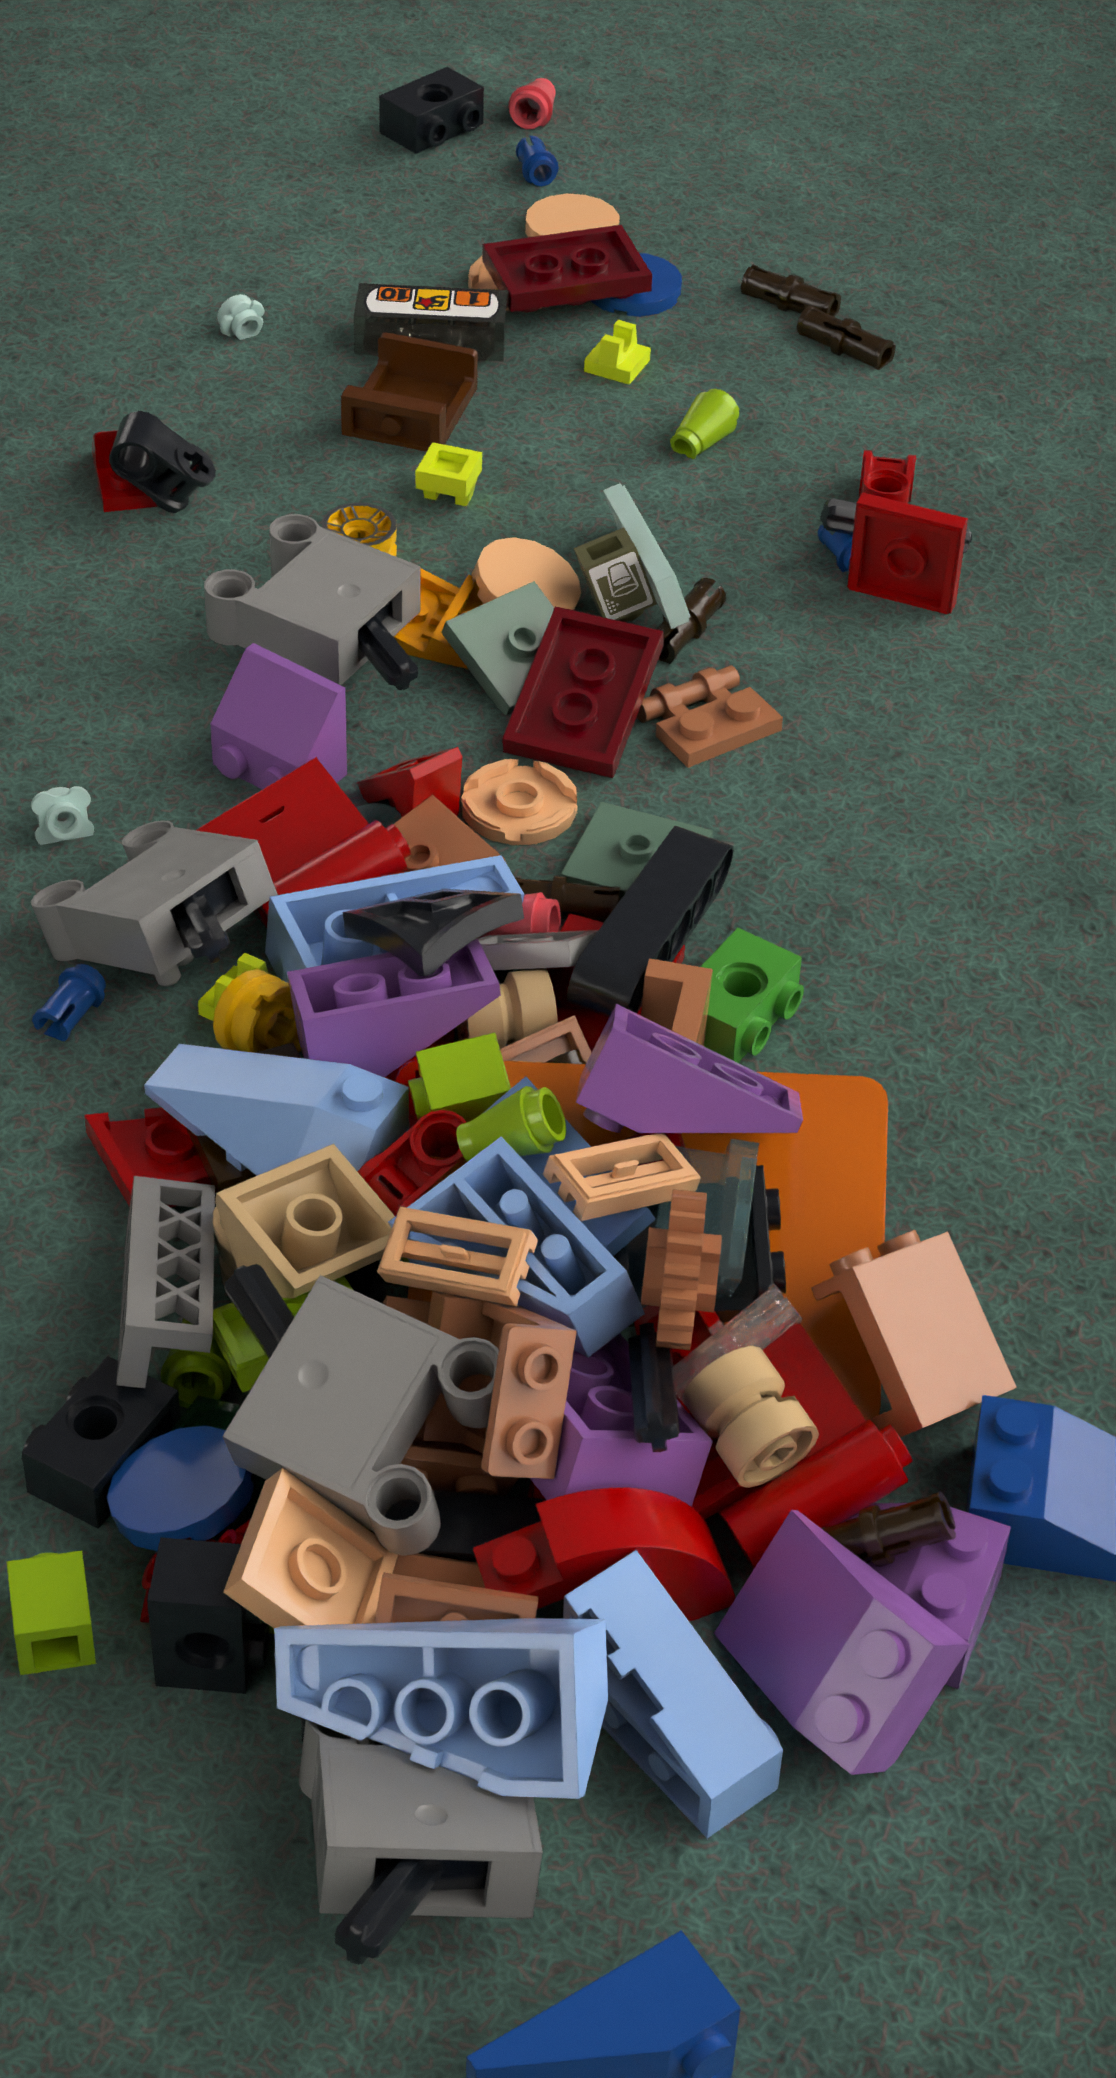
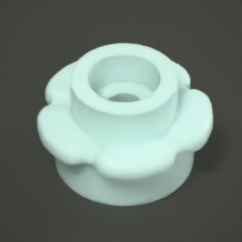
(240, 317)

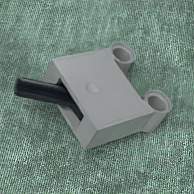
(324, 606)
(161, 904)
(349, 1398)
(411, 1841)

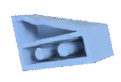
(675, 1701)

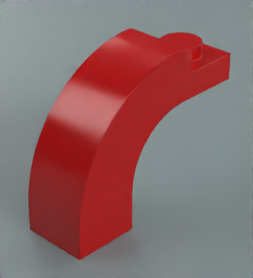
(596, 1529)

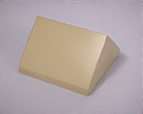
(305, 1221)

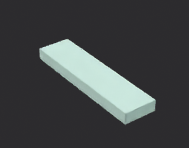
(657, 569)

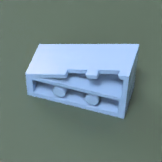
(569, 1272)

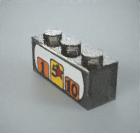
(434, 314)

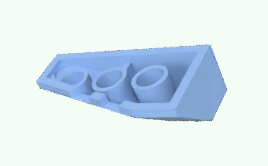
(478, 1697)

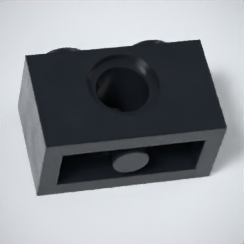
(431, 110)
(91, 1437)
(196, 1629)

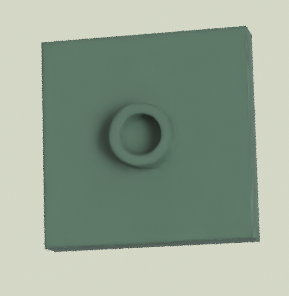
(501, 641)
(619, 846)

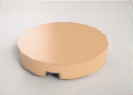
(568, 214)
(517, 562)
(519, 816)

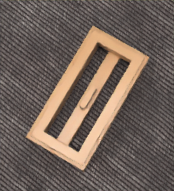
(628, 1184)
(510, 1268)

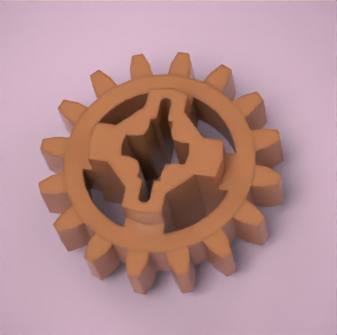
(681, 1269)

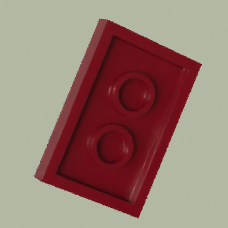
(567, 268)
(583, 692)

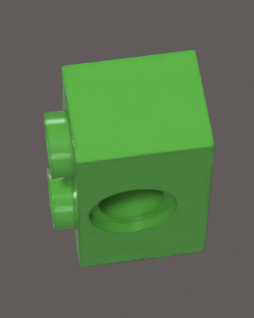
(748, 993)

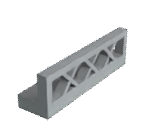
(151, 1260)

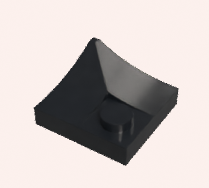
(432, 925)

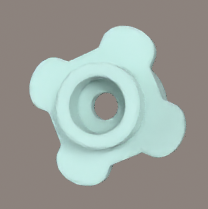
(62, 800)

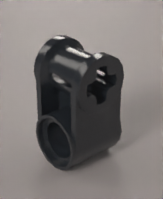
(158, 461)

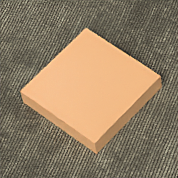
(306, 1560)

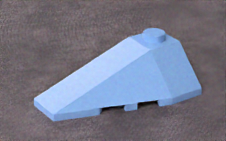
(309, 927)
(279, 1106)

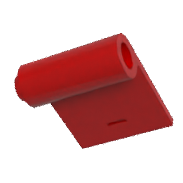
(312, 834)
(841, 1473)

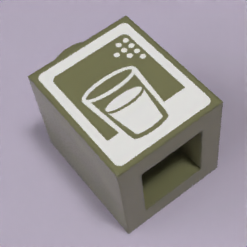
(615, 576)

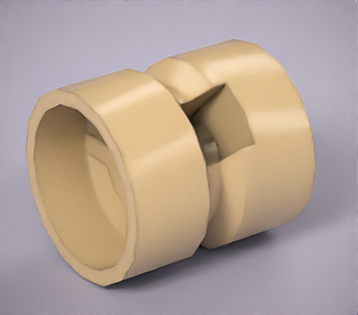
(521, 1010)
(744, 1409)

